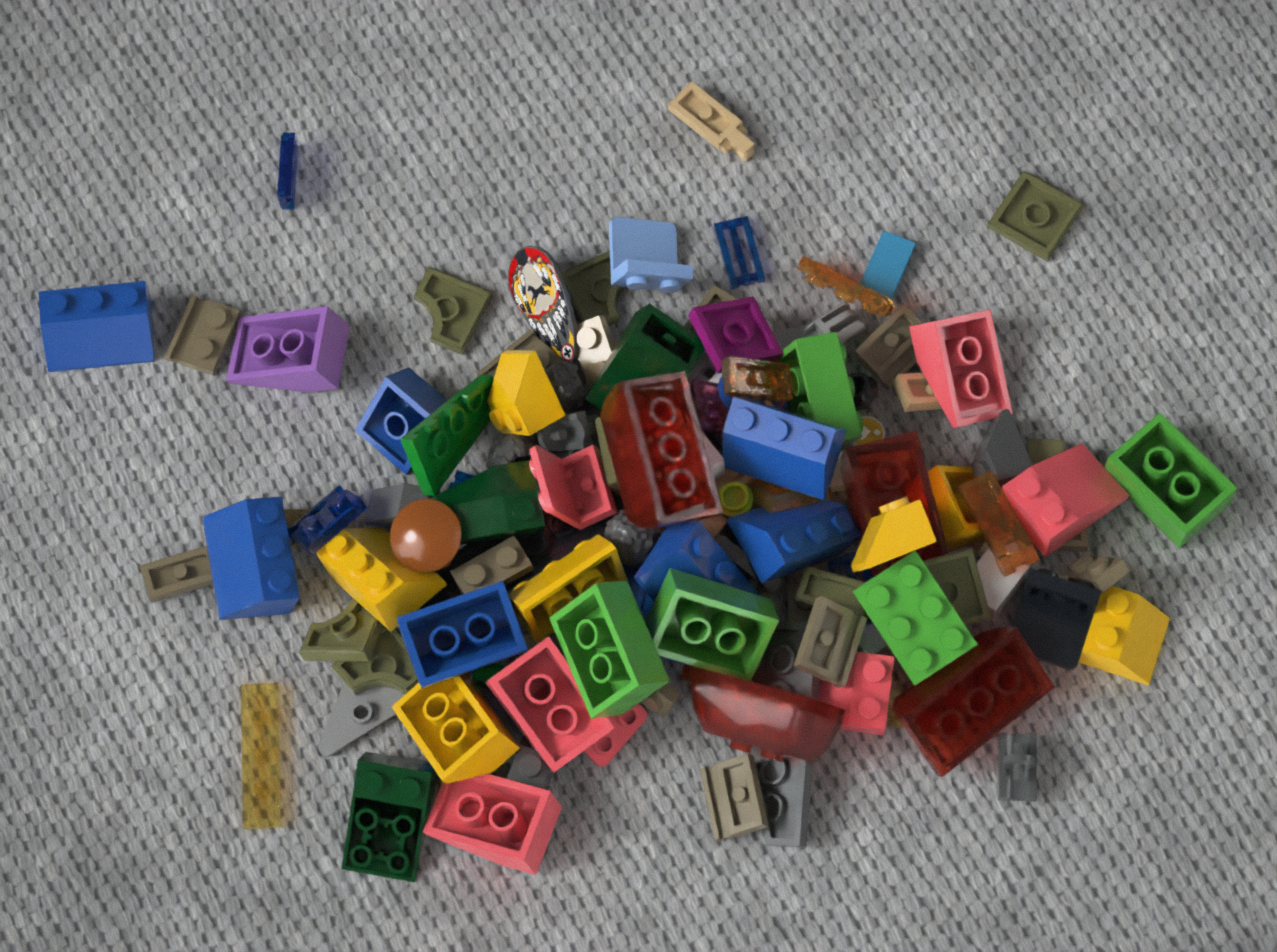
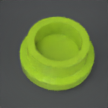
(735, 498)

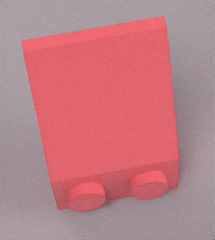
(963, 366)
(1062, 497)
(864, 695)
(547, 705)
(495, 820)

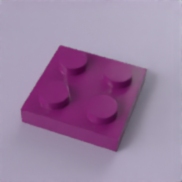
(735, 330)

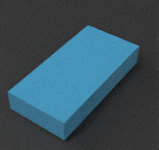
(888, 264)

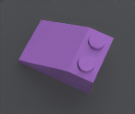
(289, 350)

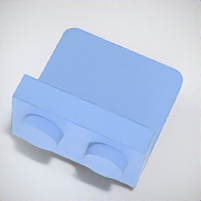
(646, 255)

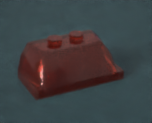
(659, 452)
(884, 473)
(985, 684)
(762, 716)

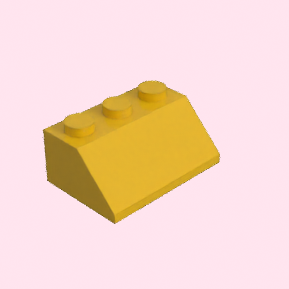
(370, 573)
(564, 581)
(455, 728)

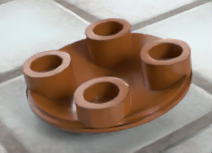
(425, 535)

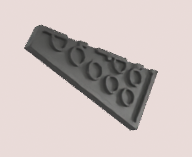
(785, 783)

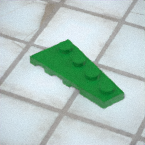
(447, 435)

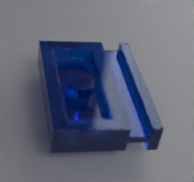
(326, 519)

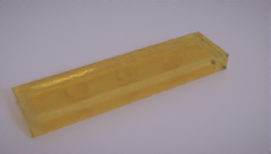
(261, 756)

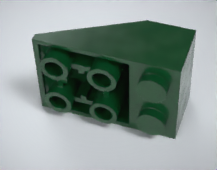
(648, 348)
(388, 816)

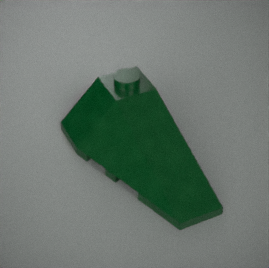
(496, 503)

